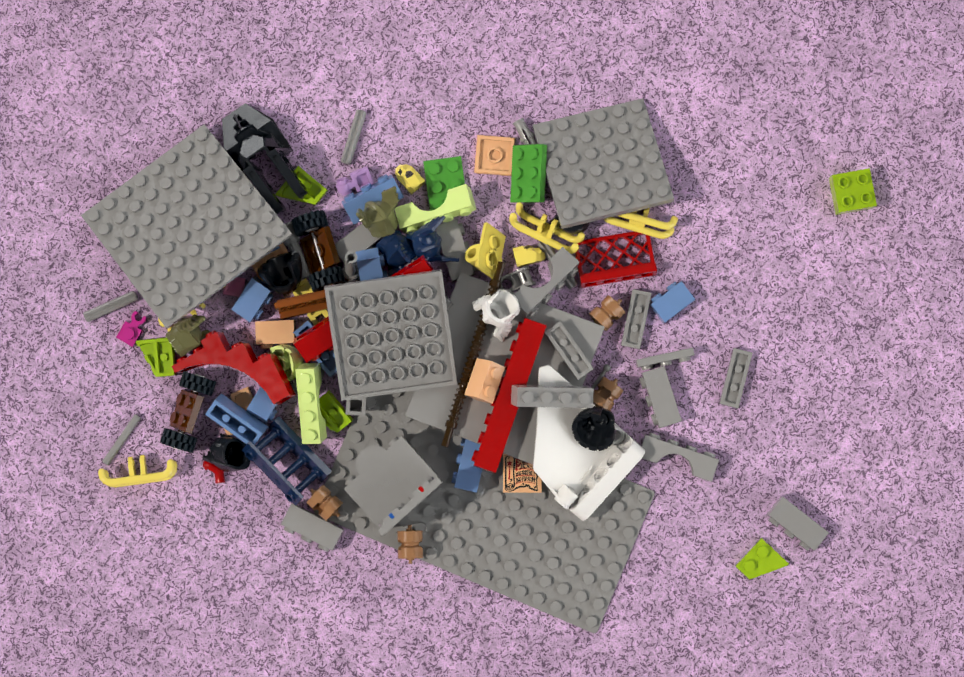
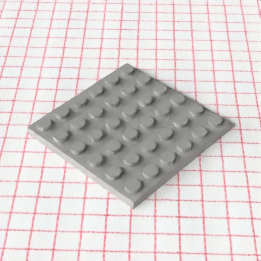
(603, 163)
(391, 335)

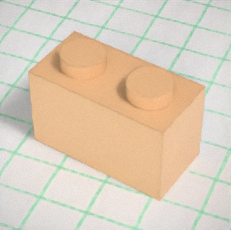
(274, 333)
(484, 380)

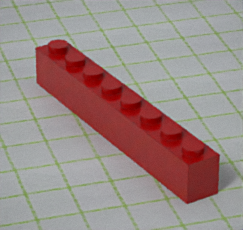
(319, 337)
(504, 413)

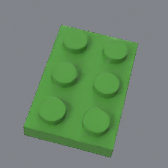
(528, 173)
(442, 176)

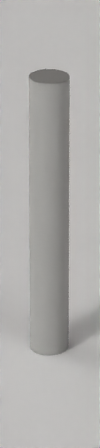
(121, 440)

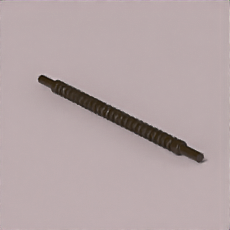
(452, 424)

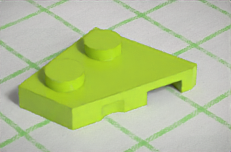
(315, 189)
(159, 355)
(333, 412)
(760, 560)

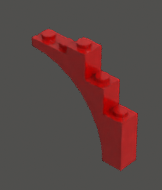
(264, 370)

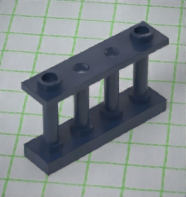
(304, 455)

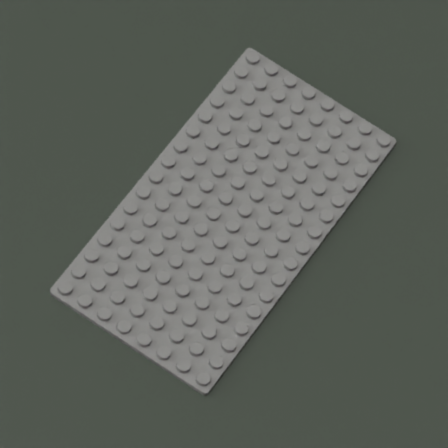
(497, 539)

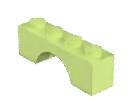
(457, 203)
(308, 389)

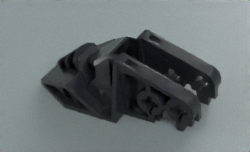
(251, 131)

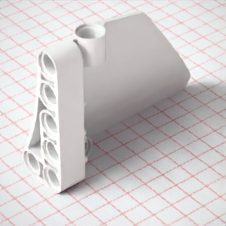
(574, 473)

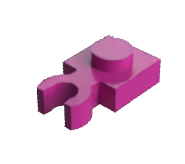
(130, 331)

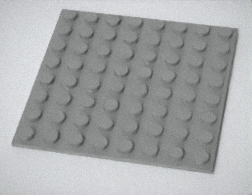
(186, 226)
(434, 404)

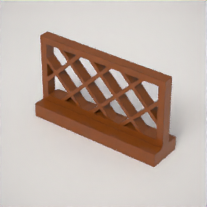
(301, 304)

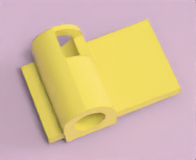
(488, 252)

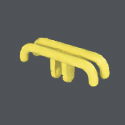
(637, 224)
(544, 230)
(143, 478)

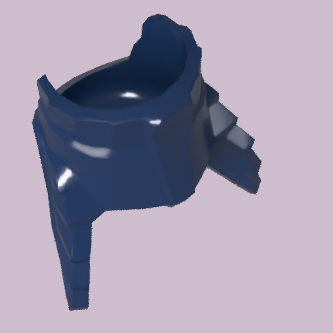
(428, 242)
(396, 251)

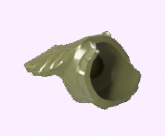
(380, 215)
(187, 335)

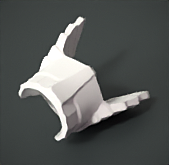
(498, 311)

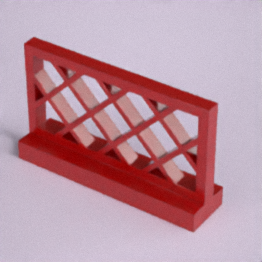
(613, 274)

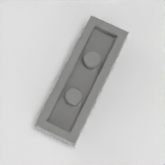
(636, 319)
(568, 350)
(665, 359)
(735, 378)

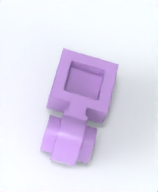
(358, 179)

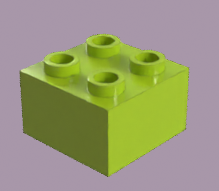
(852, 191)

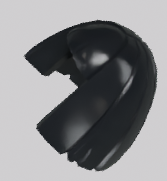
(282, 272)
(594, 428)

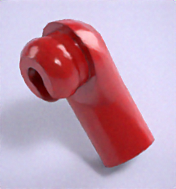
(219, 474)

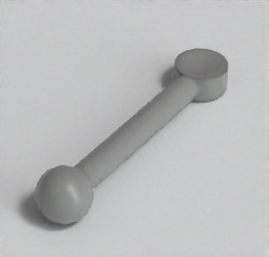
(606, 368)

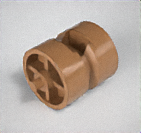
(607, 312)
(606, 393)
(324, 502)
(410, 544)

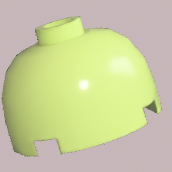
(289, 359)

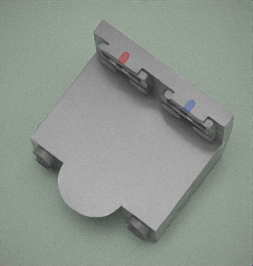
(391, 482)

